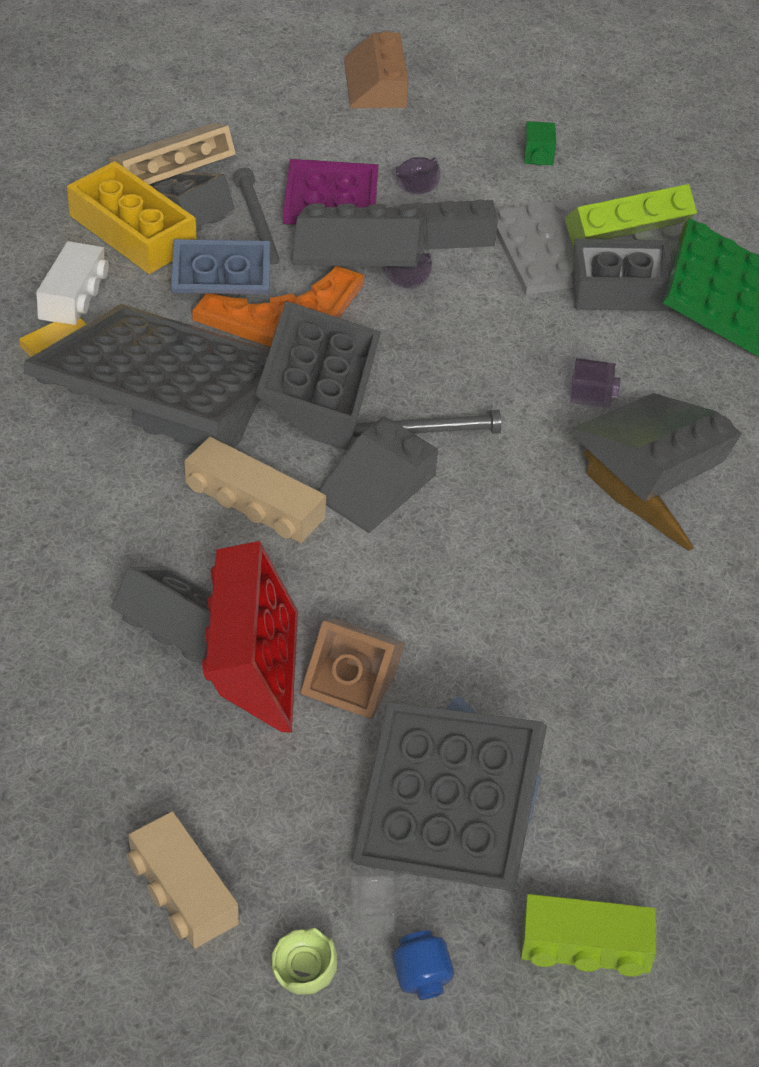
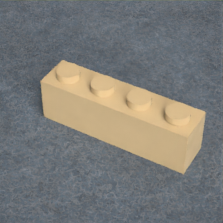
(178, 153)
(255, 489)

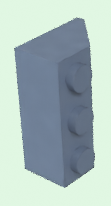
(221, 266)

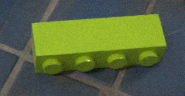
(631, 214)

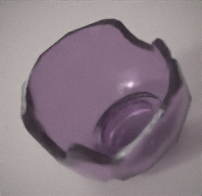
(418, 175)
(410, 276)

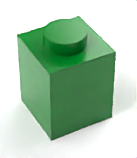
(539, 143)

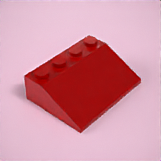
(252, 635)

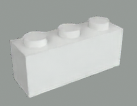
(71, 283)

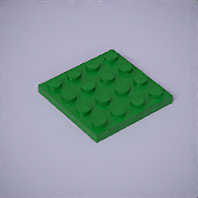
(716, 285)

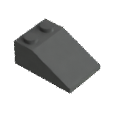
(200, 194)
(379, 474)

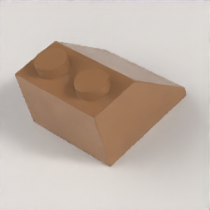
(351, 667)

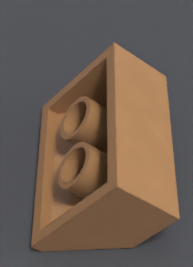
(377, 72)

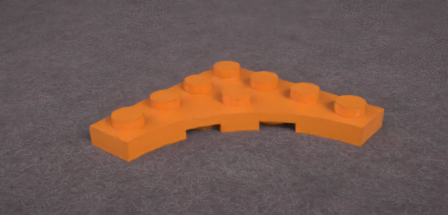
(260, 321)

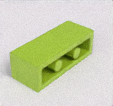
(588, 934)

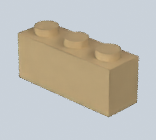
(182, 880)

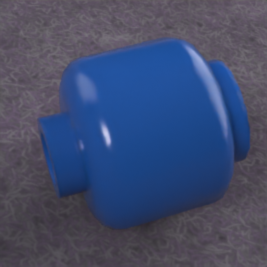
(423, 964)

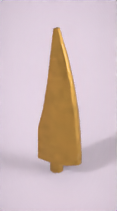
(652, 511)

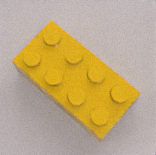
(130, 215)

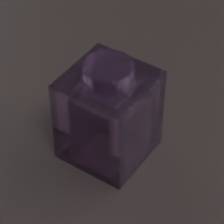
(594, 383)

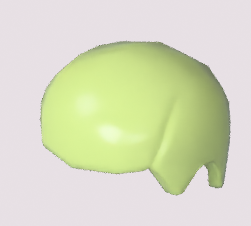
(308, 953)

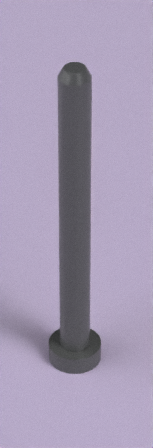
(245, 179)
(490, 421)

